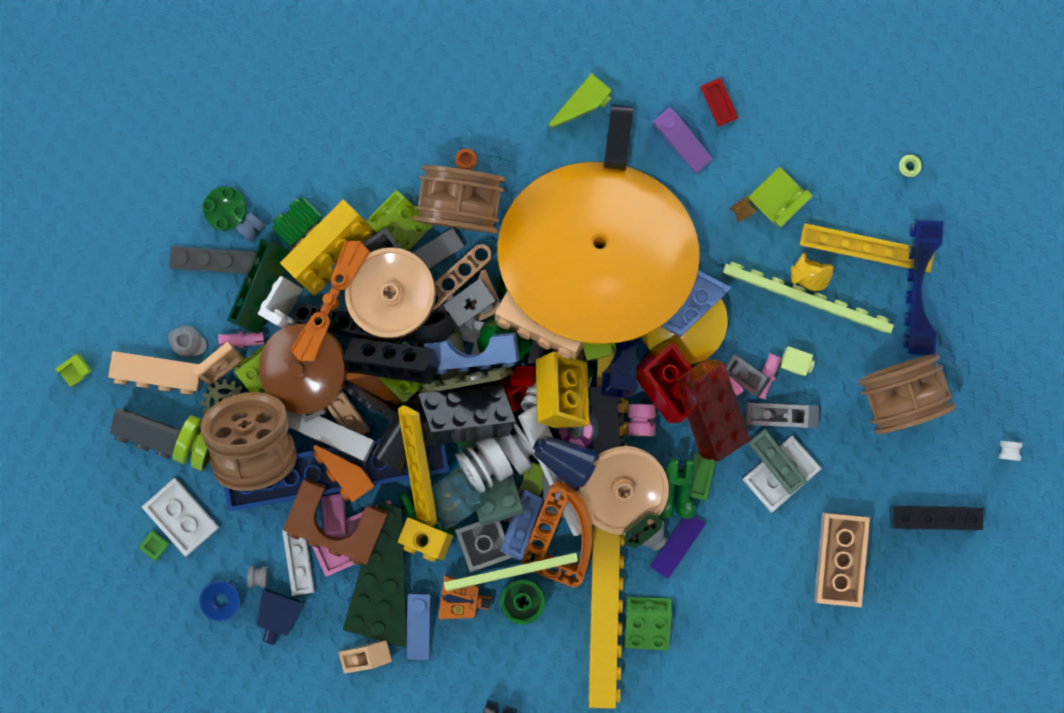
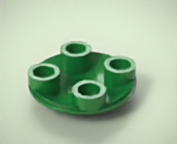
(224, 208)

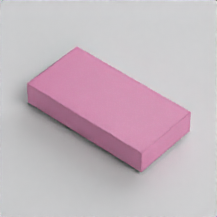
(334, 515)

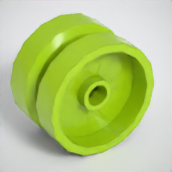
(191, 445)

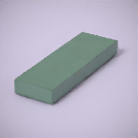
(777, 461)

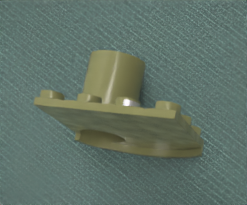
(459, 379)

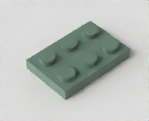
(501, 501)

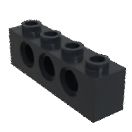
(391, 360)
(936, 517)

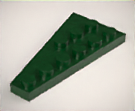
(379, 592)

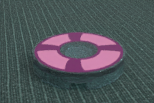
(580, 435)

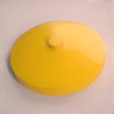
(698, 341)

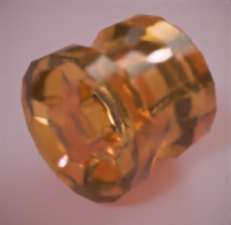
(743, 209)

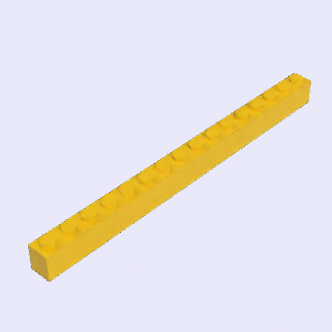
(605, 600)

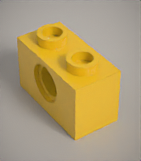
(413, 533)

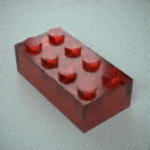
(712, 410)

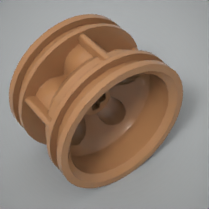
(459, 198)
(907, 394)
(232, 437)

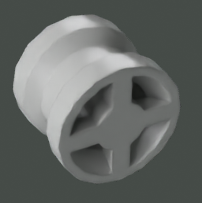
(257, 576)

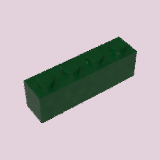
(257, 285)

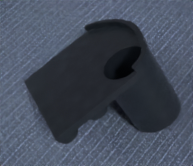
(391, 446)

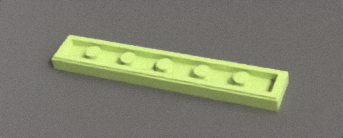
(511, 571)

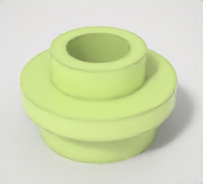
(915, 161)

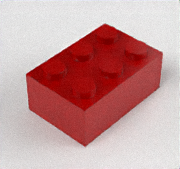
(657, 377)

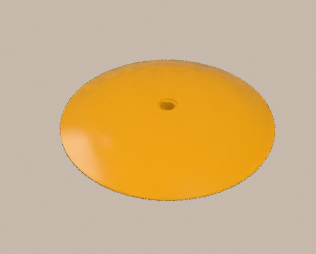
(592, 292)

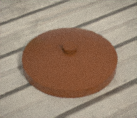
(302, 385)

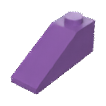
(682, 140)

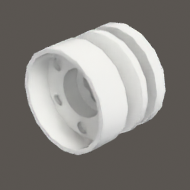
(517, 449)
(483, 464)

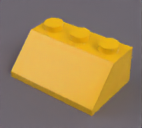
(562, 391)

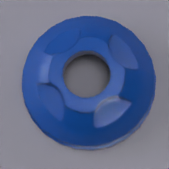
(208, 604)

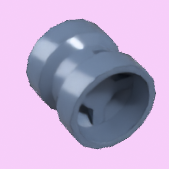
(250, 227)

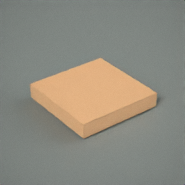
(218, 364)

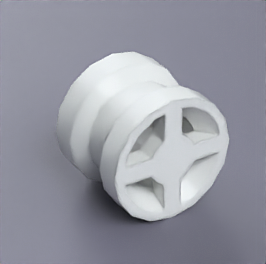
(1010, 450)

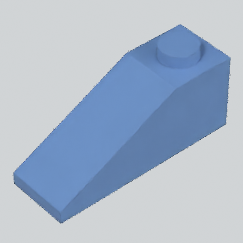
(418, 625)

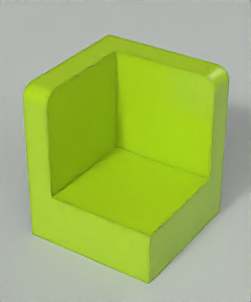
(74, 370)

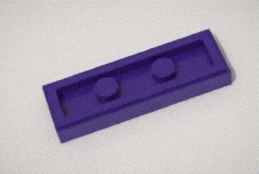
(677, 546)

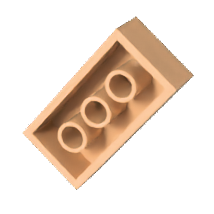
(841, 559)

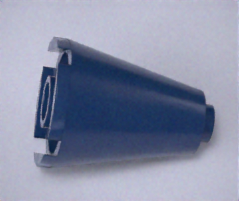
(566, 460)

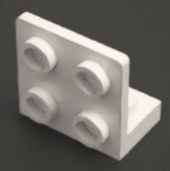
(280, 302)

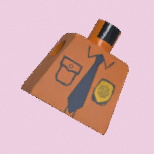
(461, 601)

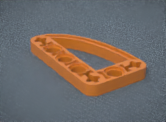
(578, 504)

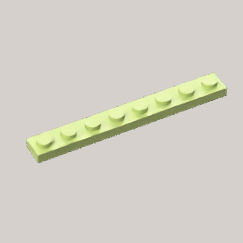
(817, 300)

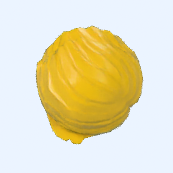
(811, 274)

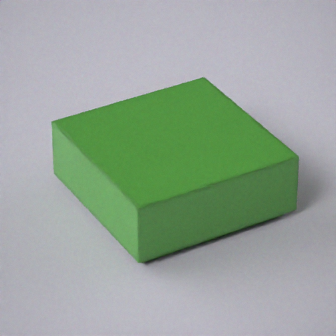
(154, 545)

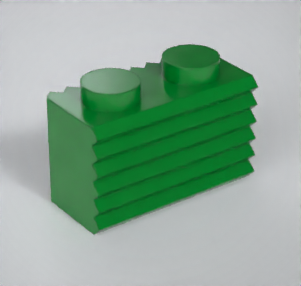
(296, 221)

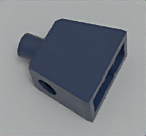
(277, 614)

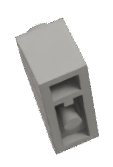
(782, 415)

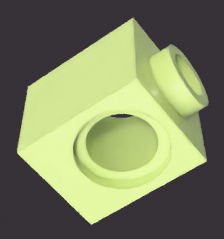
(797, 361)

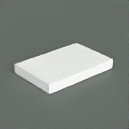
(767, 487)
(180, 517)

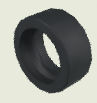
(435, 328)

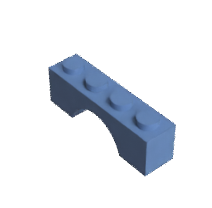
(501, 350)

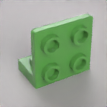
(648, 623)

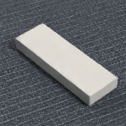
(298, 565)

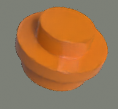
(466, 159)

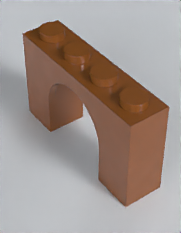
(304, 524)

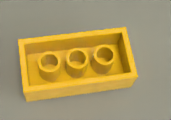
(313, 257)

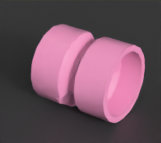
(641, 420)

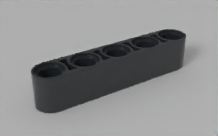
(339, 318)

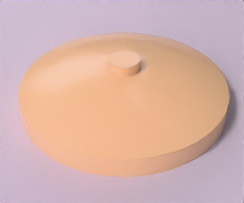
(391, 293)
(624, 488)

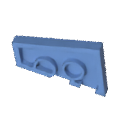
(702, 298)

